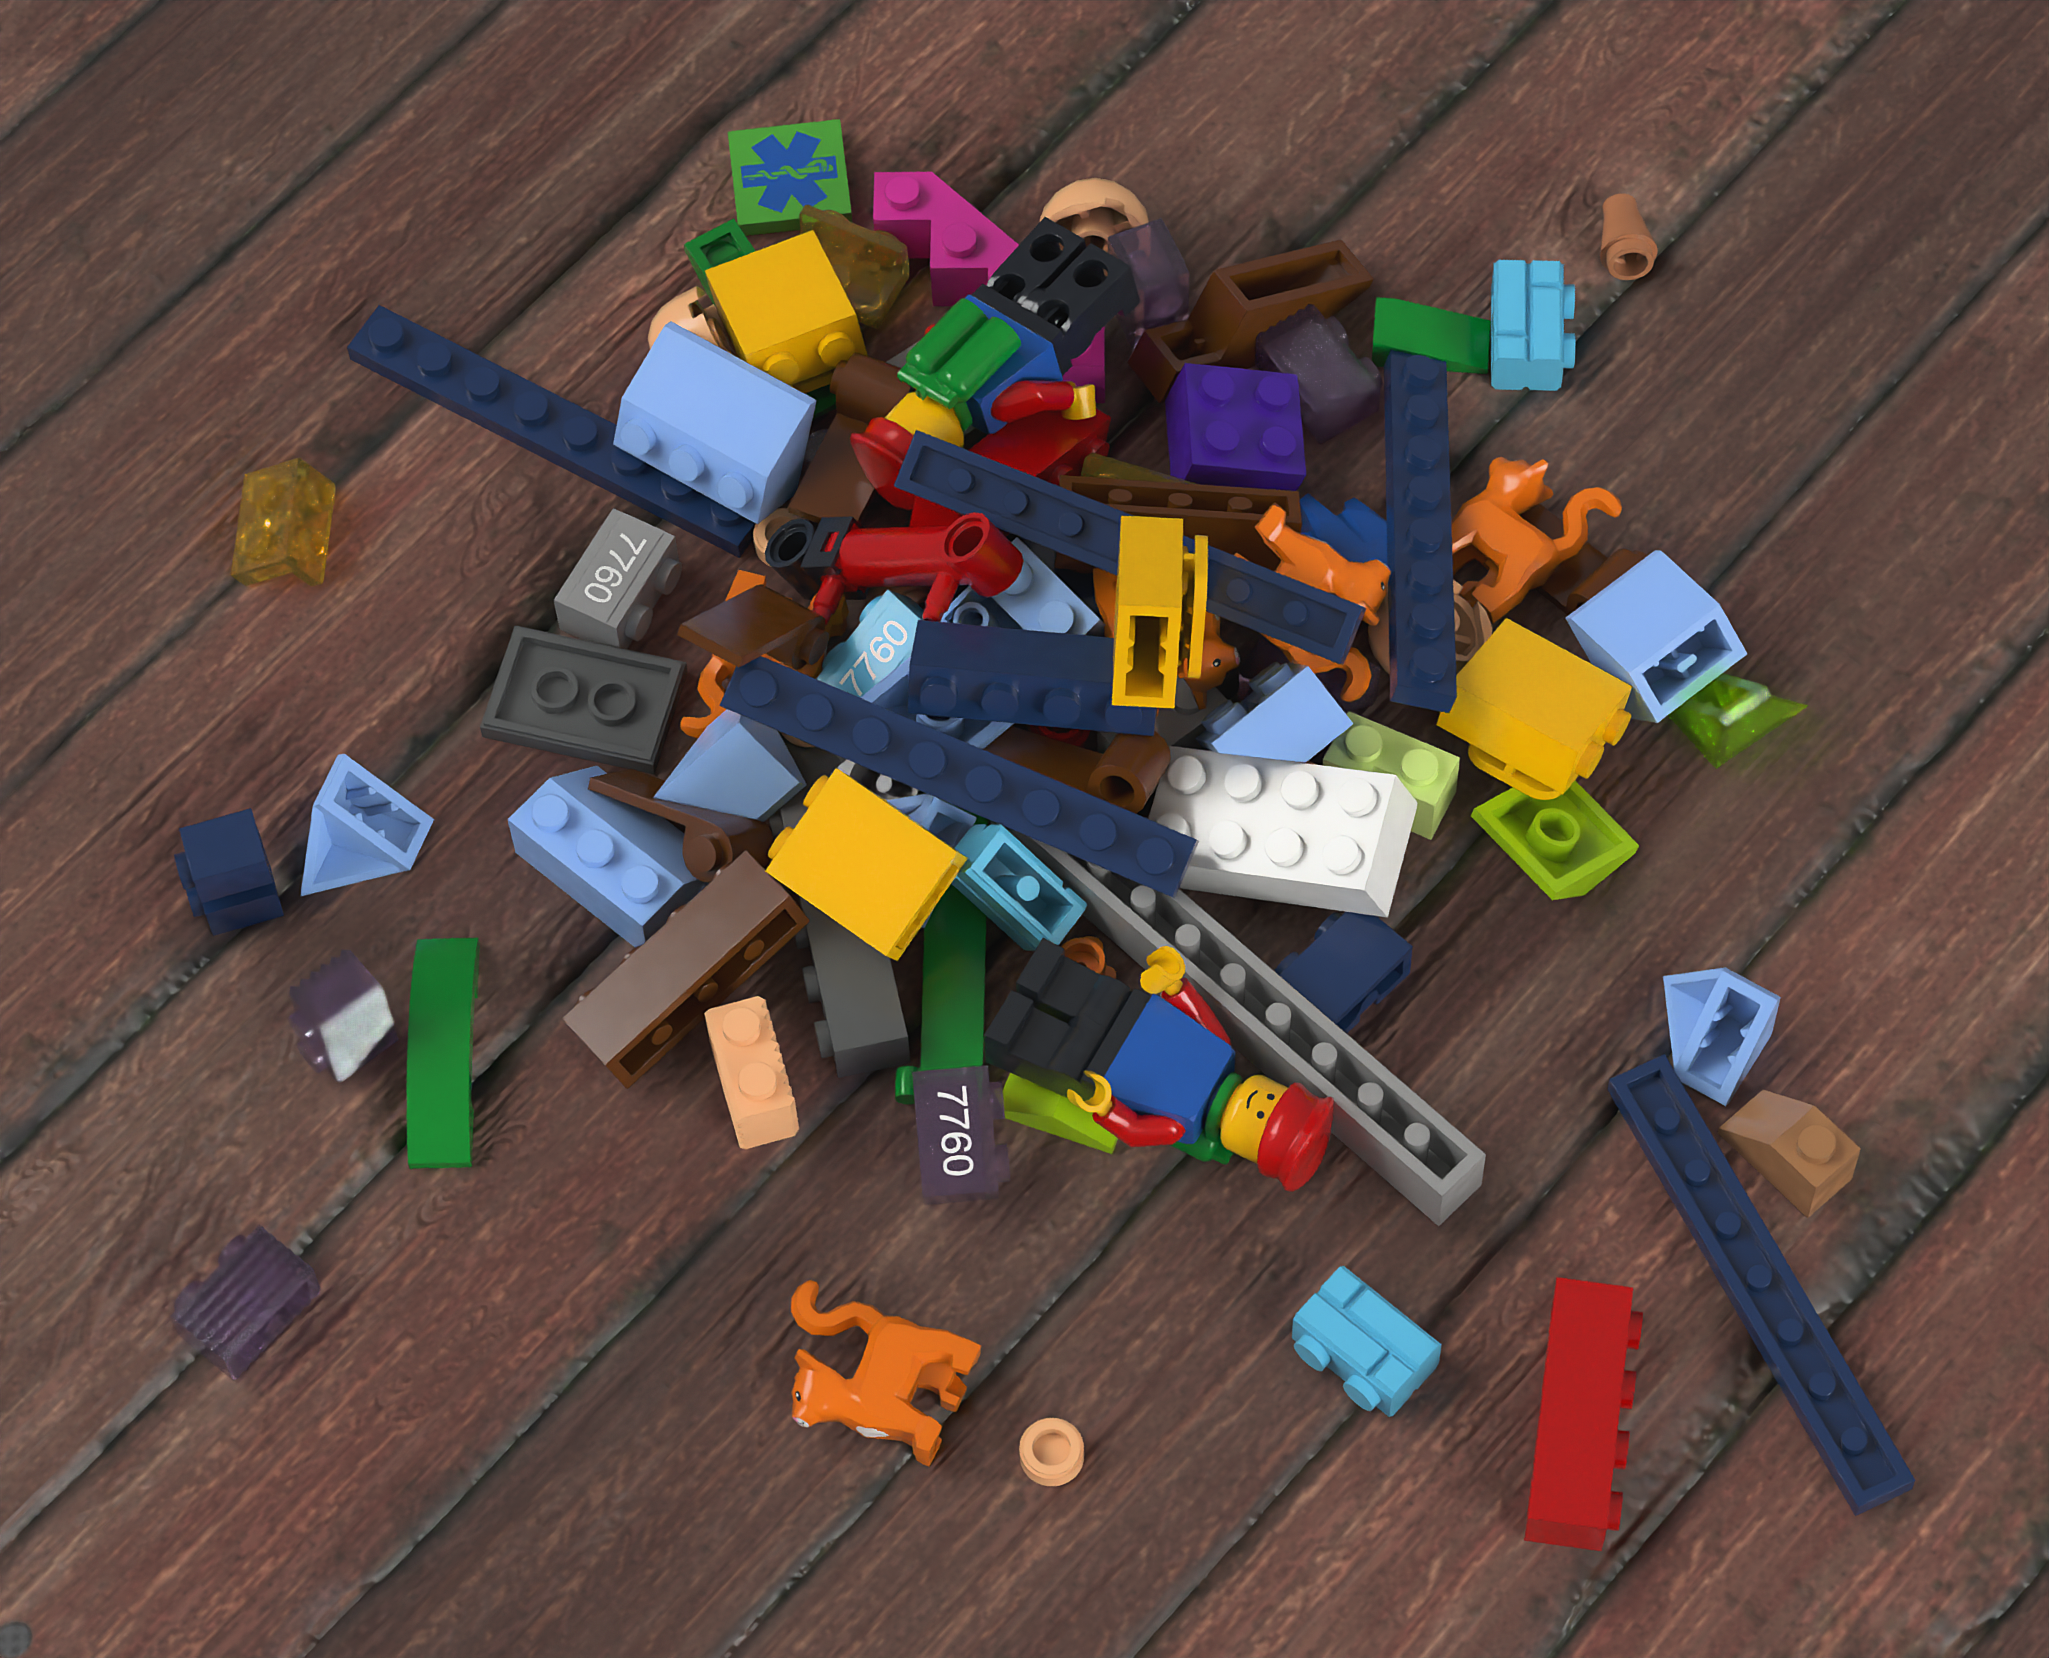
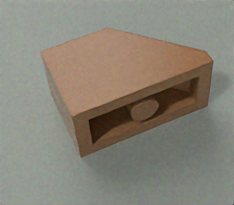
(1793, 1148)

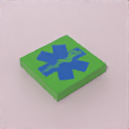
(784, 170)

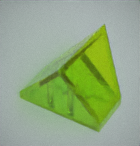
(1731, 716)

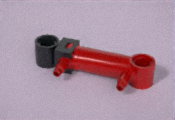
(849, 559)

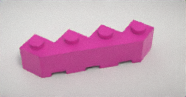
(961, 249)

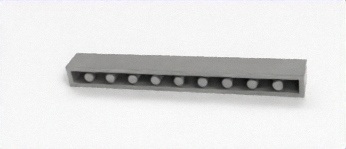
(1284, 1034)

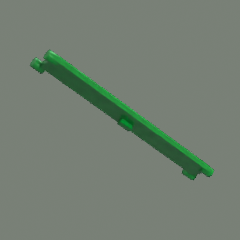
(951, 988)

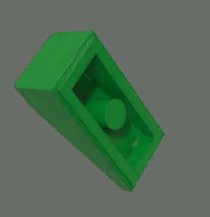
(1430, 332)

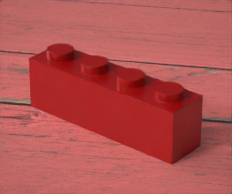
(1036, 445)
(1580, 1415)

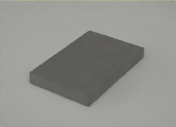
(584, 699)

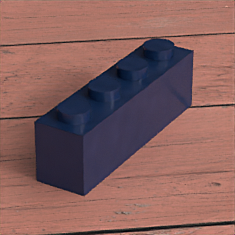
(1019, 678)

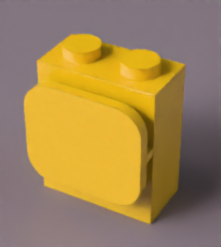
(787, 312)
(1157, 610)
(1535, 712)
(864, 863)

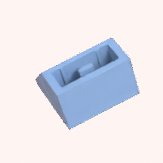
(1032, 602)
(1657, 636)
(1282, 719)

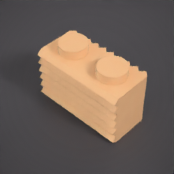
(752, 1072)

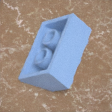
(716, 423)
(605, 854)

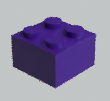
(1235, 428)

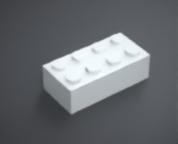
(1287, 829)

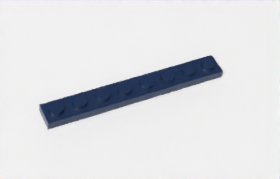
(537, 423)
(1419, 533)
(1092, 535)
(961, 774)
(1761, 1286)

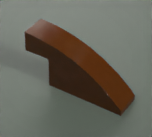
(1244, 302)

